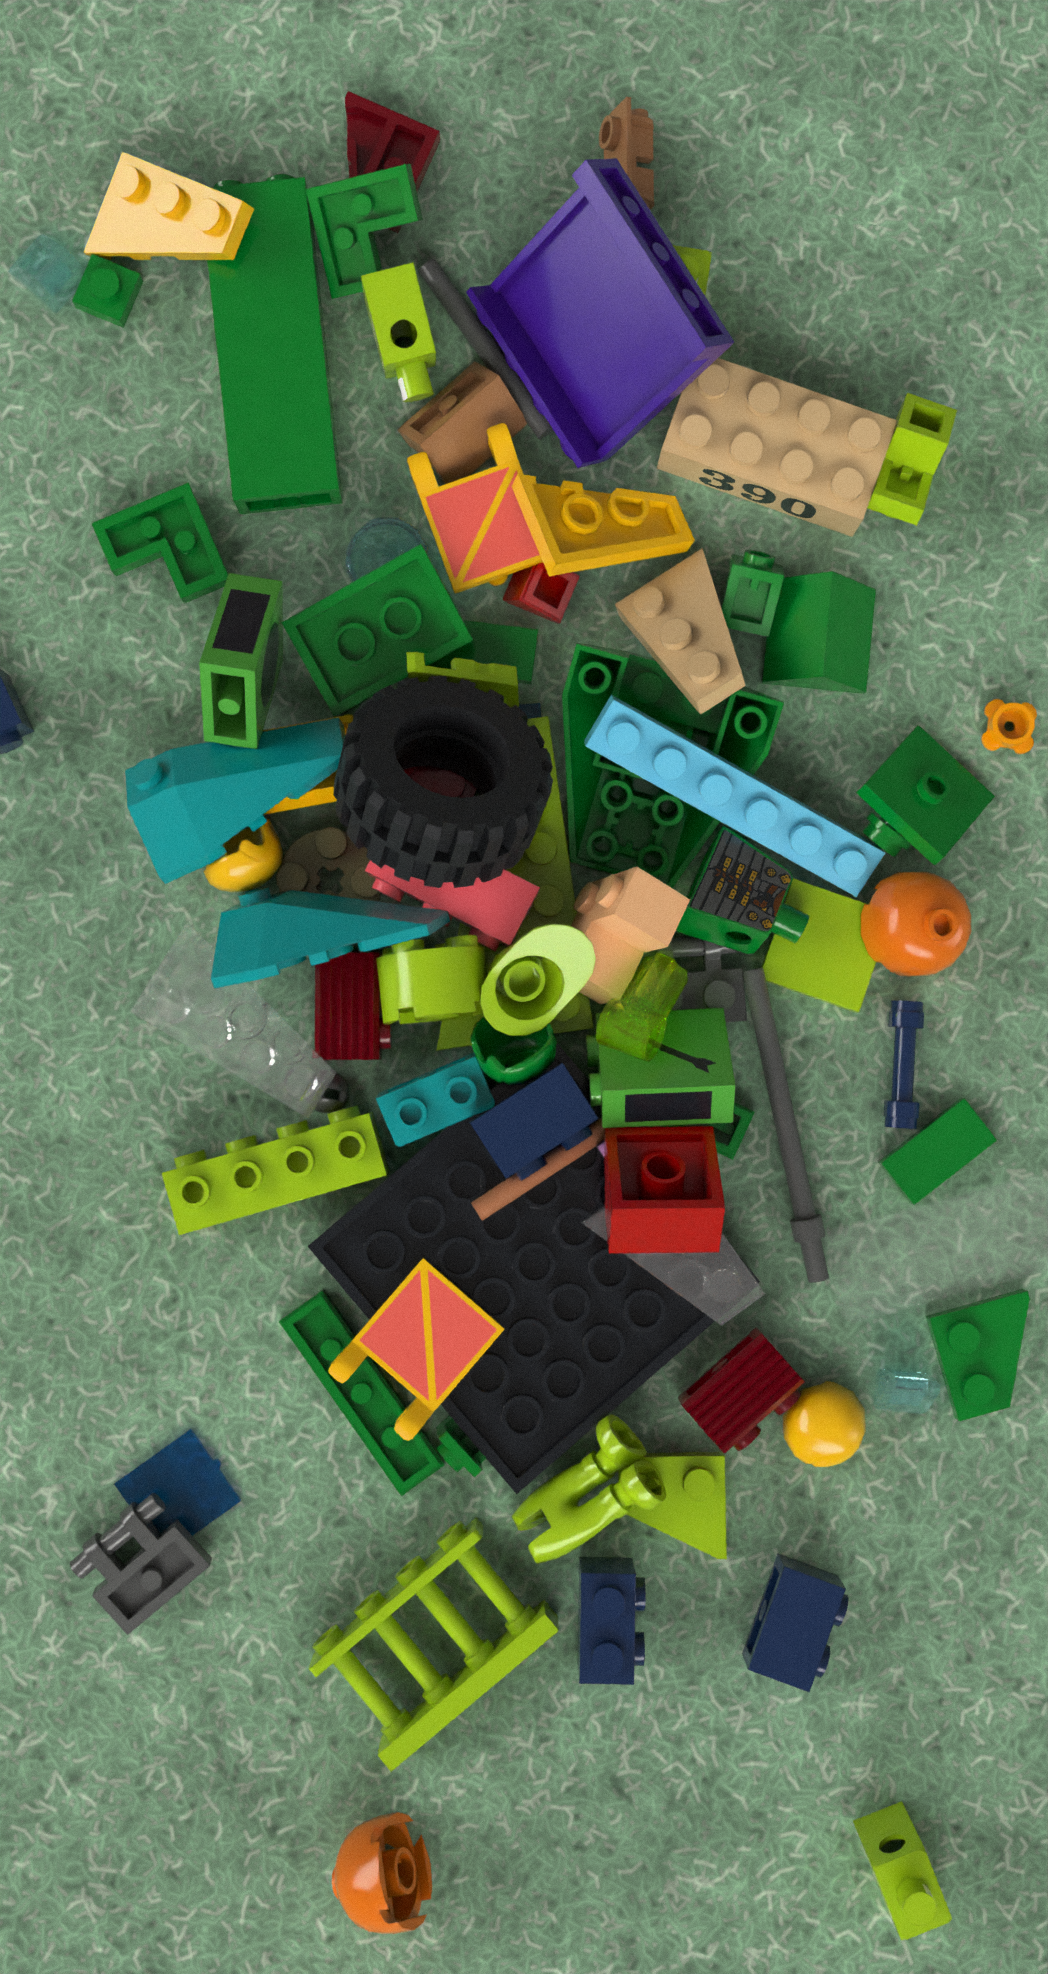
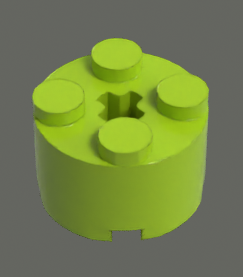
(431, 982)

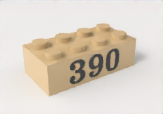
(777, 445)

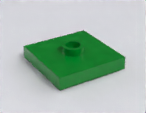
(926, 795)

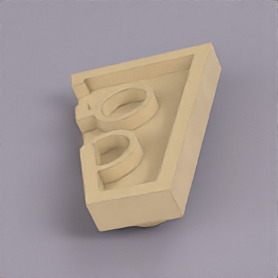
(686, 631)

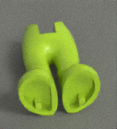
(560, 1495)

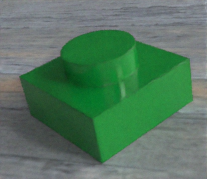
(107, 290)

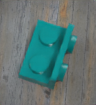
(435, 1100)

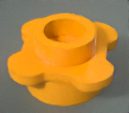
(1023, 721)

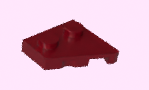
(386, 139)

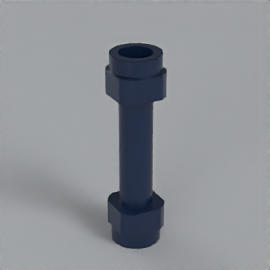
(906, 1018)

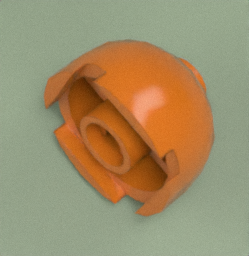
(915, 923)
(381, 1886)

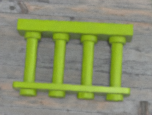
(443, 1695)

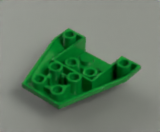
(615, 814)

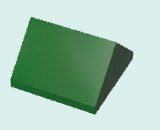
(821, 634)

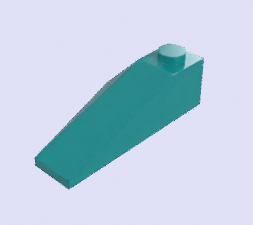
(210, 791)
(285, 927)

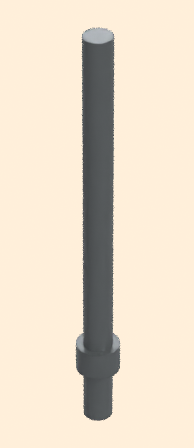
(807, 1225)

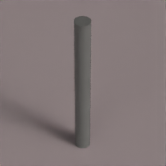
(483, 344)

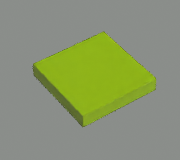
(830, 954)

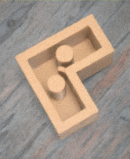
(623, 921)

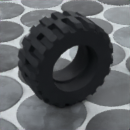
(430, 832)

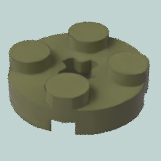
(332, 850)

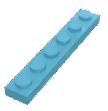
(733, 796)

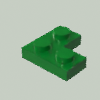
(350, 213)
(166, 528)

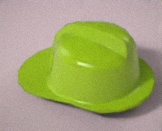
(536, 978)

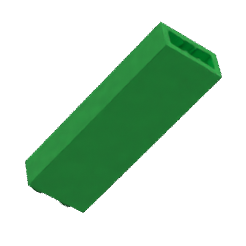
(275, 355)

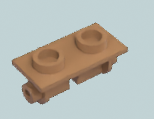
(629, 138)

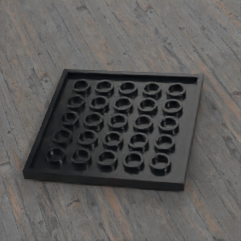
(574, 1317)

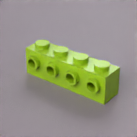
(275, 1172)

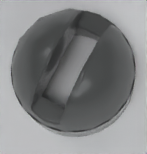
(329, 1105)

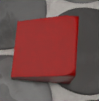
(540, 593)

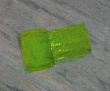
(639, 1018)

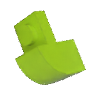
(912, 458)

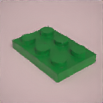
(362, 632)

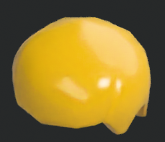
(248, 862)
(825, 1425)

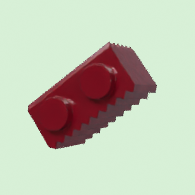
(350, 1009)
(742, 1392)

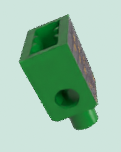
(740, 897)

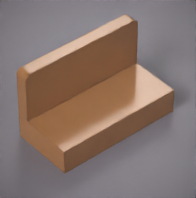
(457, 420)

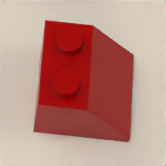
(662, 1190)

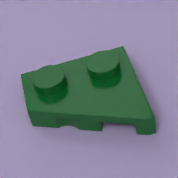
(980, 1351)

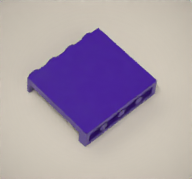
(601, 316)

